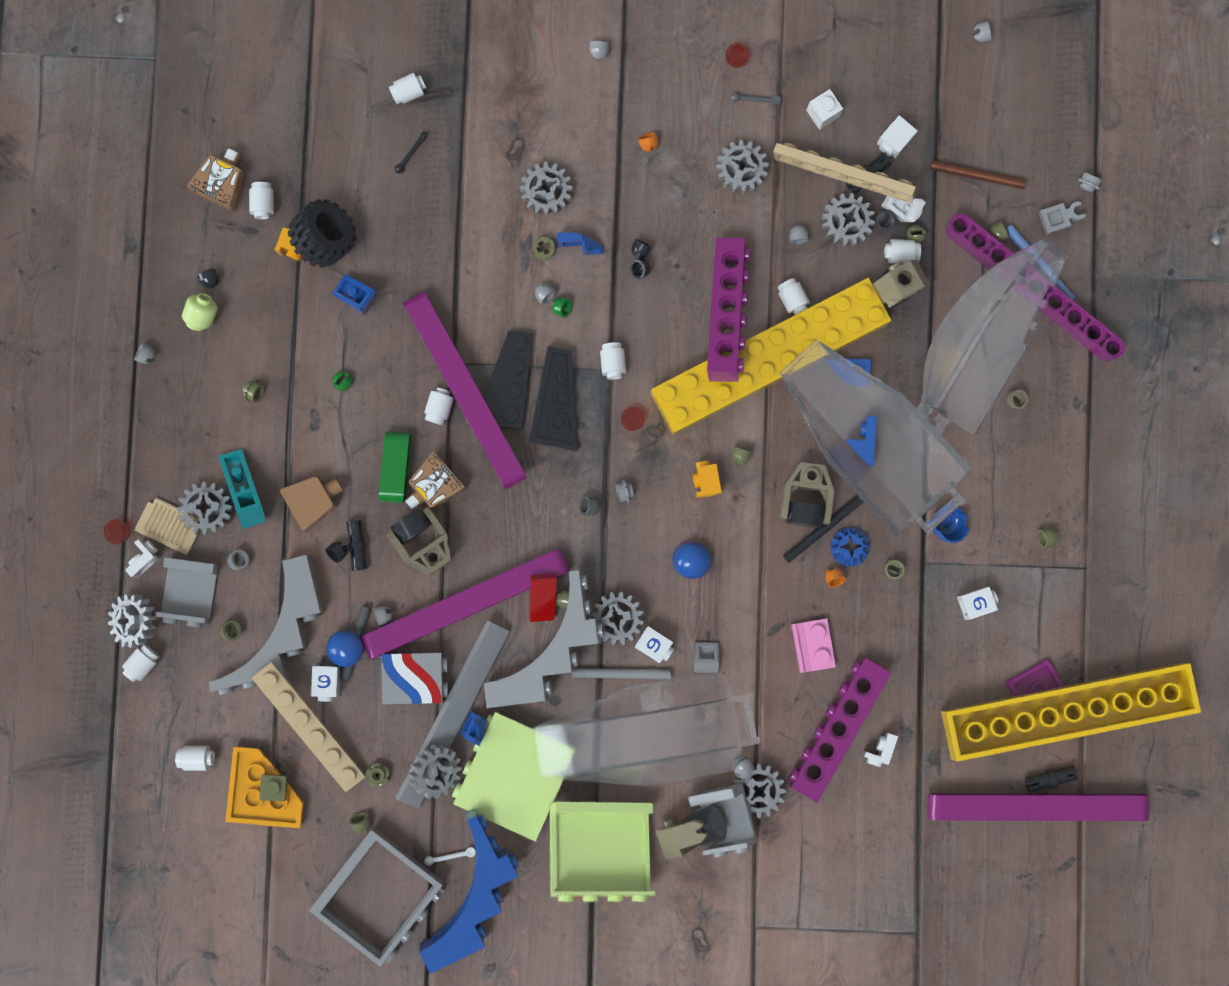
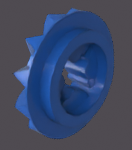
(841, 538)

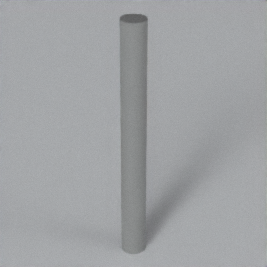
(621, 673)

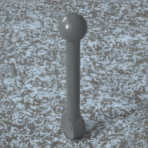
(775, 100)

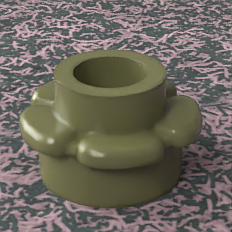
(253, 391)
(377, 768)

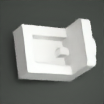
(904, 210)

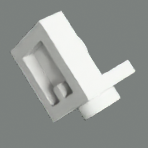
(141, 563)
(885, 747)

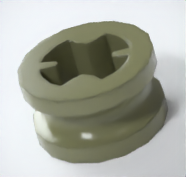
(546, 241)

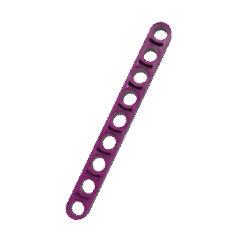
(1065, 304)
(464, 390)
(462, 605)
(1037, 807)

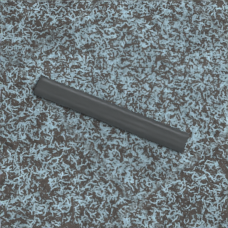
(359, 629)

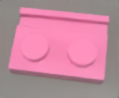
(813, 645)

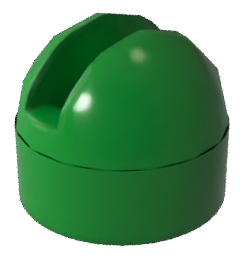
(562, 307)
(345, 384)

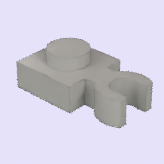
(1058, 218)

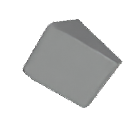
(706, 657)

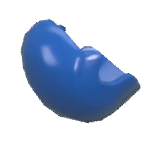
(953, 527)
(691, 560)
(344, 648)

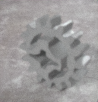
(751, 169)
(538, 193)
(840, 214)
(214, 509)
(615, 607)
(132, 620)
(435, 772)
(767, 782)

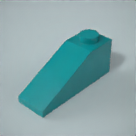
(242, 489)

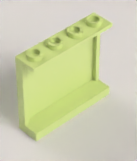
(507, 779)
(600, 851)

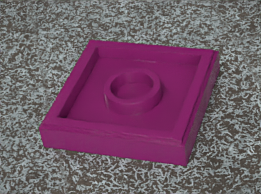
(1034, 679)

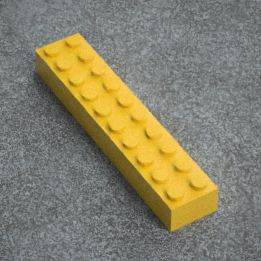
(833, 322)
(1070, 711)

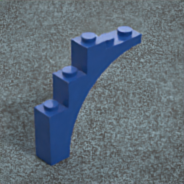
(463, 933)

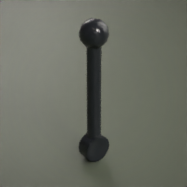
(399, 168)

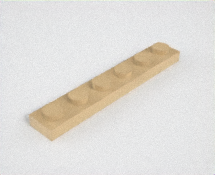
(852, 174)
(308, 726)

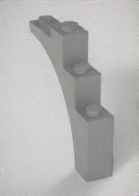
(299, 602)
(576, 630)

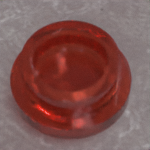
(737, 55)
(632, 418)
(116, 531)

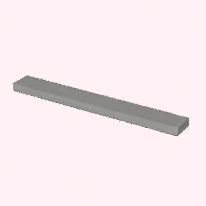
(459, 700)

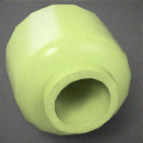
(199, 312)

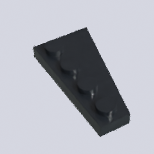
(509, 381)
(554, 410)

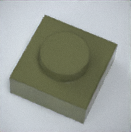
(273, 787)

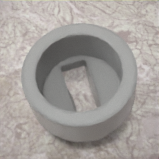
(983, 32)
(599, 49)
(798, 235)
(544, 293)
(145, 354)
(241, 560)
(382, 616)
(742, 767)

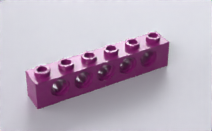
(728, 252)
(876, 678)

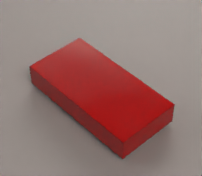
(542, 597)

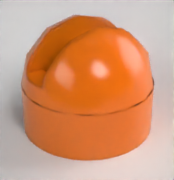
(648, 141)
(835, 577)

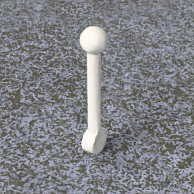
(470, 852)

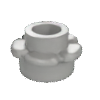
(1089, 182)
(624, 491)

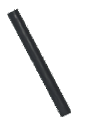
(819, 532)

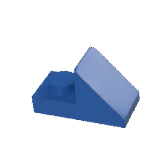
(354, 294)
(865, 448)

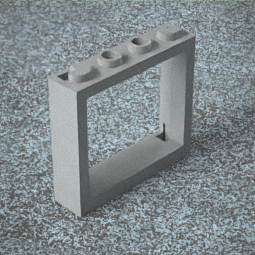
(320, 911)

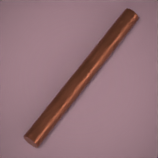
(978, 174)

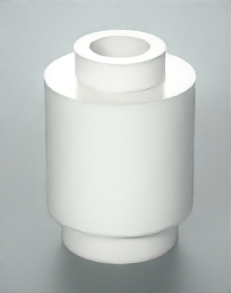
(407, 88)
(261, 200)
(902, 251)
(793, 296)
(613, 360)
(438, 406)
(140, 663)
(195, 758)

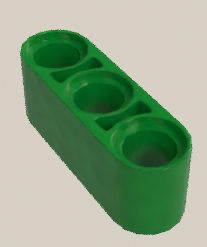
(394, 467)

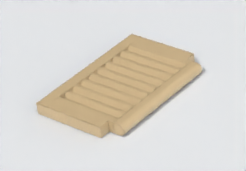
(162, 523)

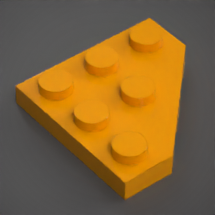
(244, 793)

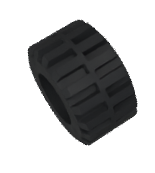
(310, 242)

